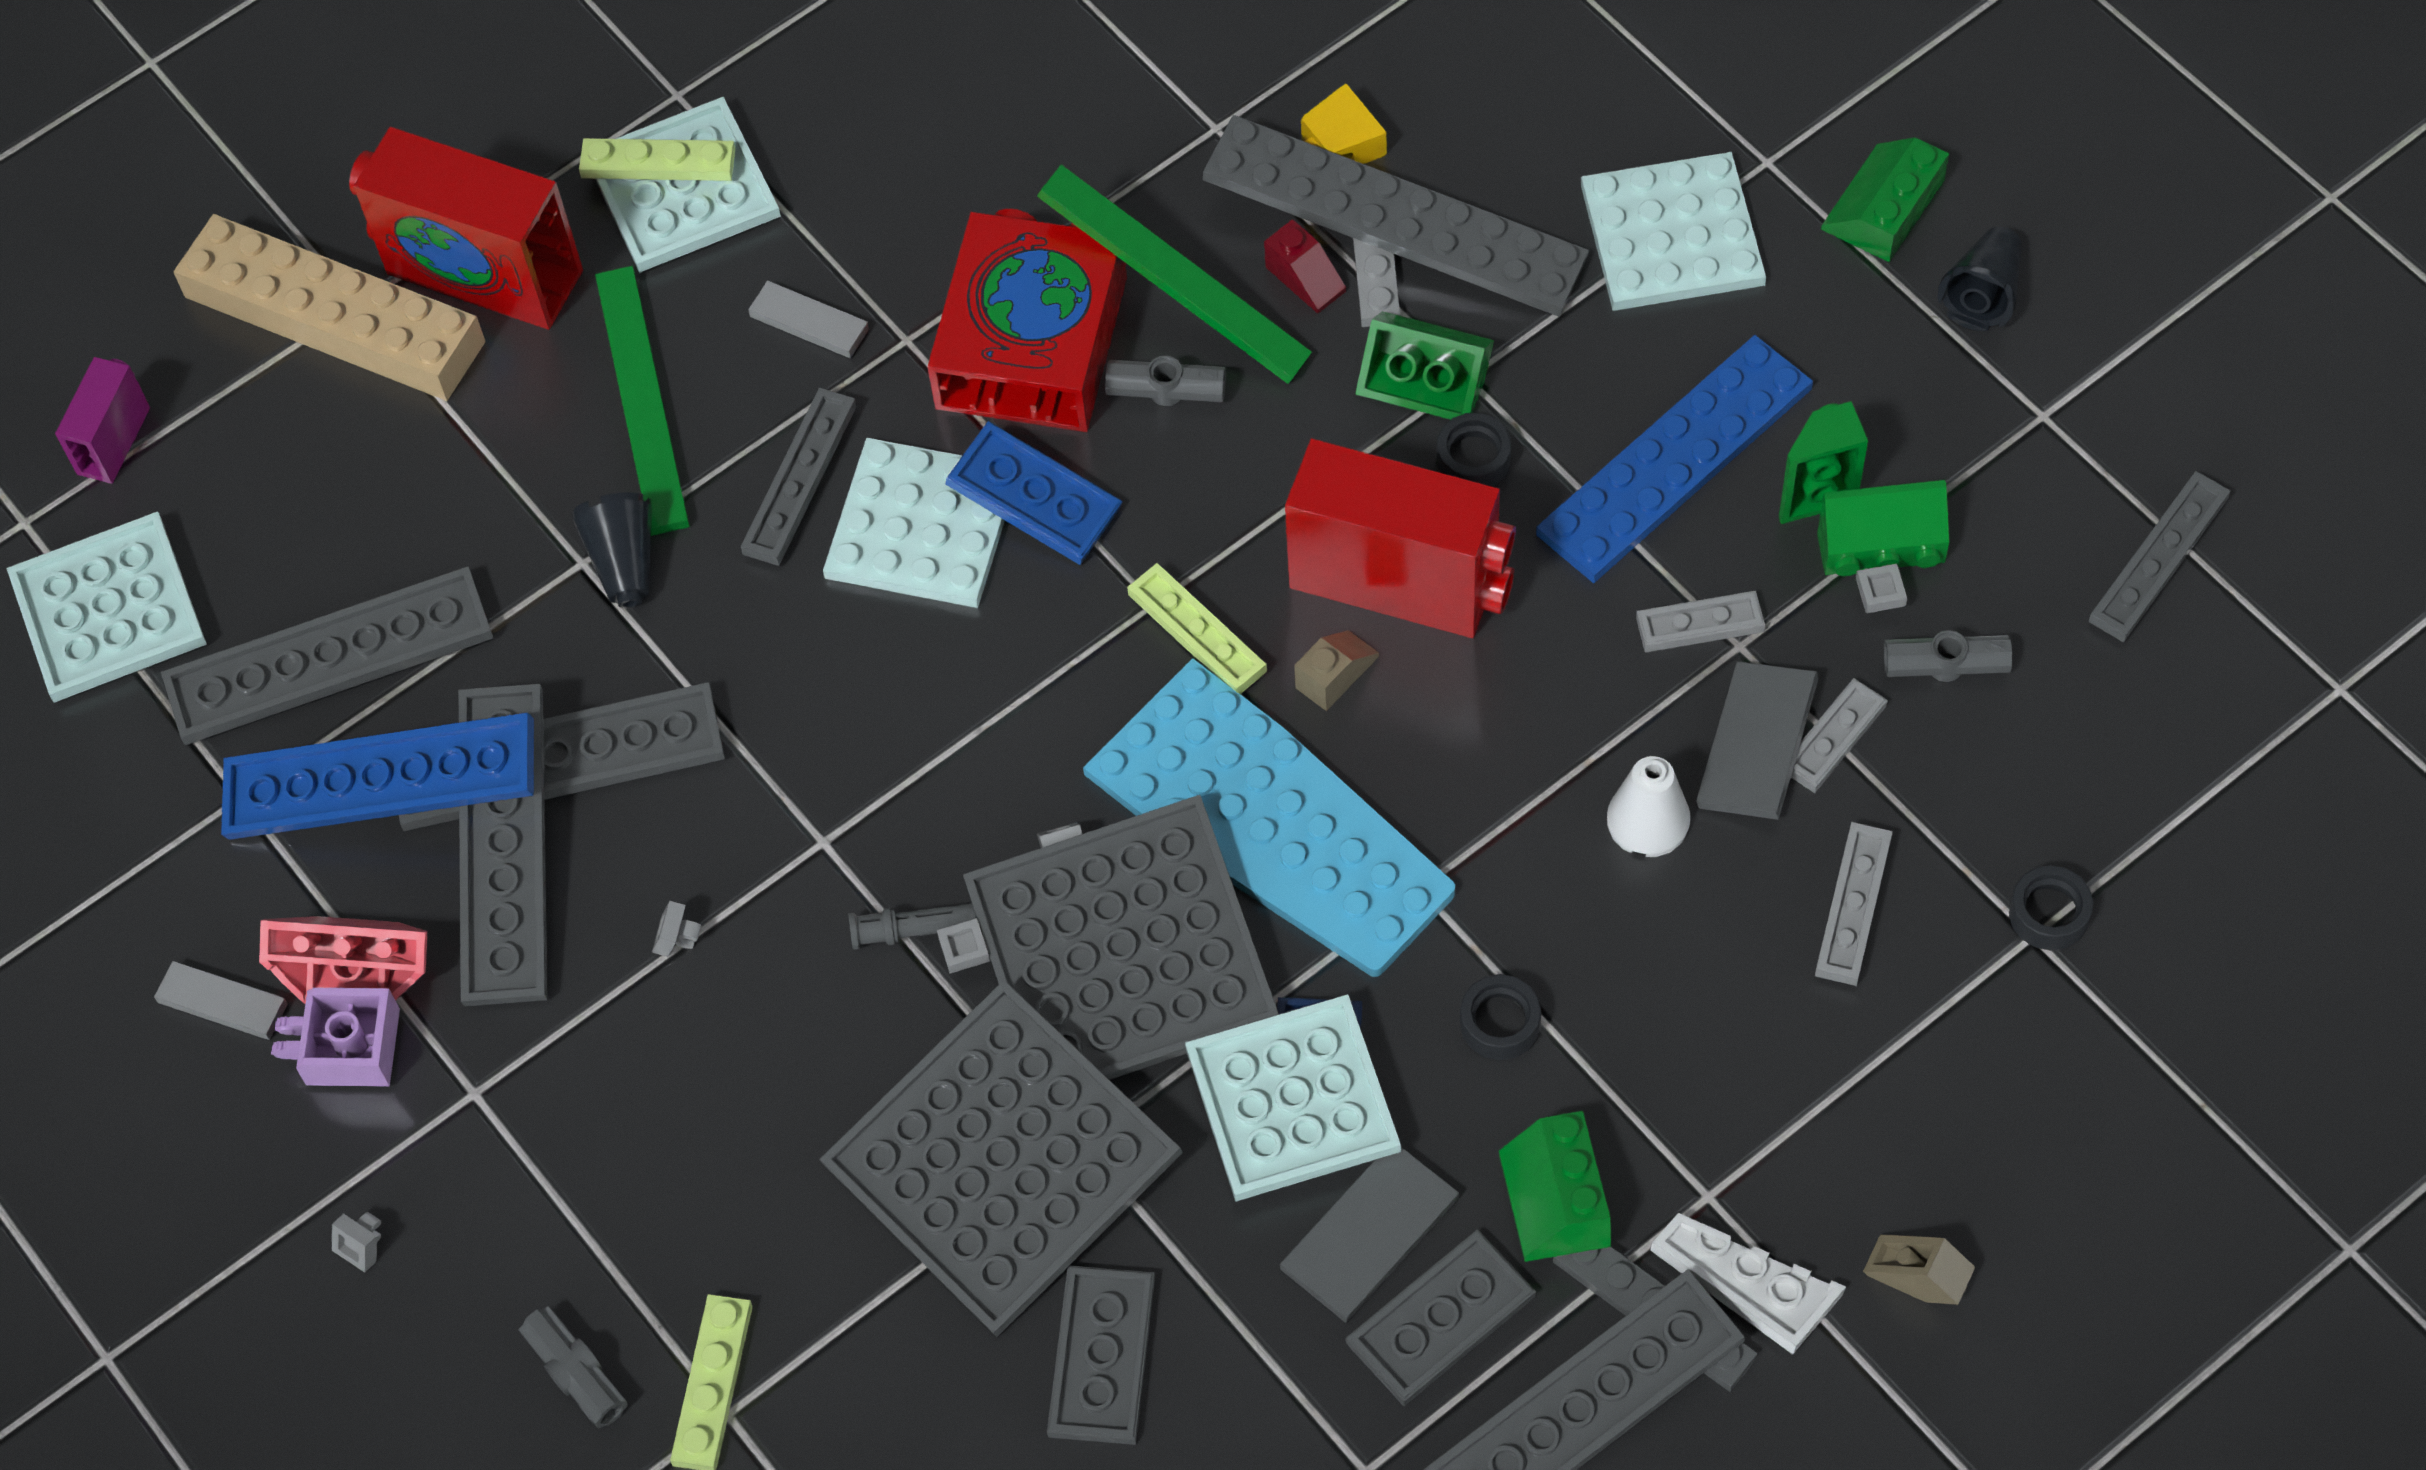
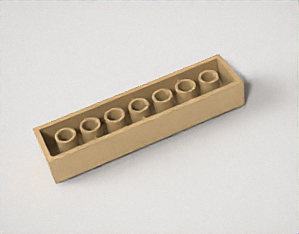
(330, 307)

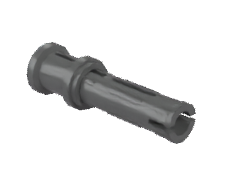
(890, 925)

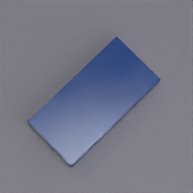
(1033, 492)

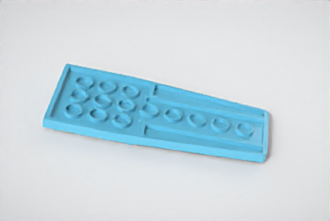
(1279, 817)

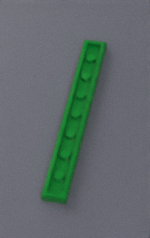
(1174, 274)
(642, 399)

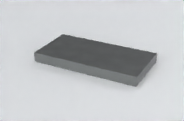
(1757, 740)
(1369, 1232)
(1440, 1317)
(1101, 1355)

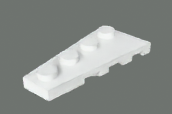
(1764, 1292)

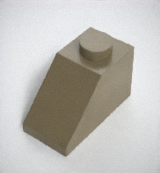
(1332, 667)
(1920, 1267)

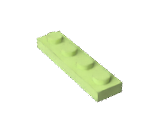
(657, 159)
(1196, 629)
(711, 1383)

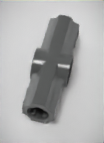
(1186, 382)
(1971, 656)
(573, 1367)

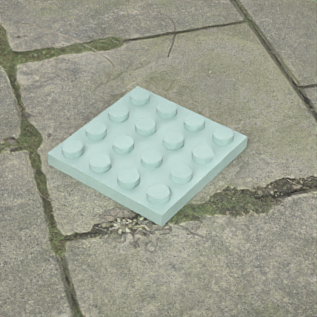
(681, 216)
(1672, 231)
(911, 529)
(106, 606)
(1292, 1097)

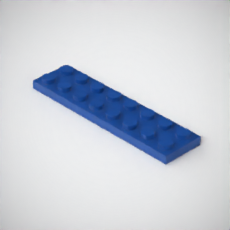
(1673, 458)
(378, 776)

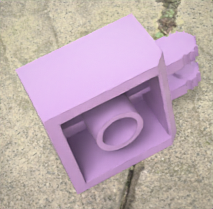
(344, 1037)

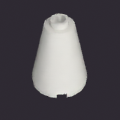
(1649, 809)

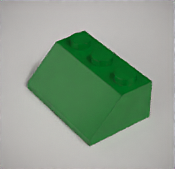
(1888, 196)
(1423, 366)
(1822, 460)
(1884, 527)
(1556, 1188)

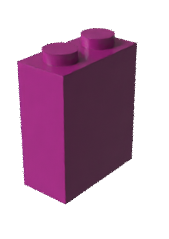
(103, 420)

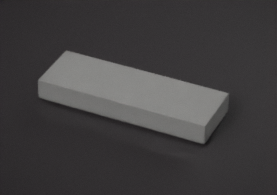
(808, 319)
(1700, 621)
(1836, 734)
(220, 1000)

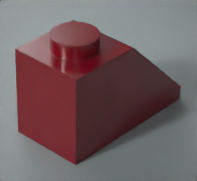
(1303, 266)

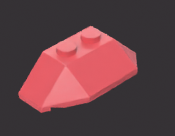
(342, 953)

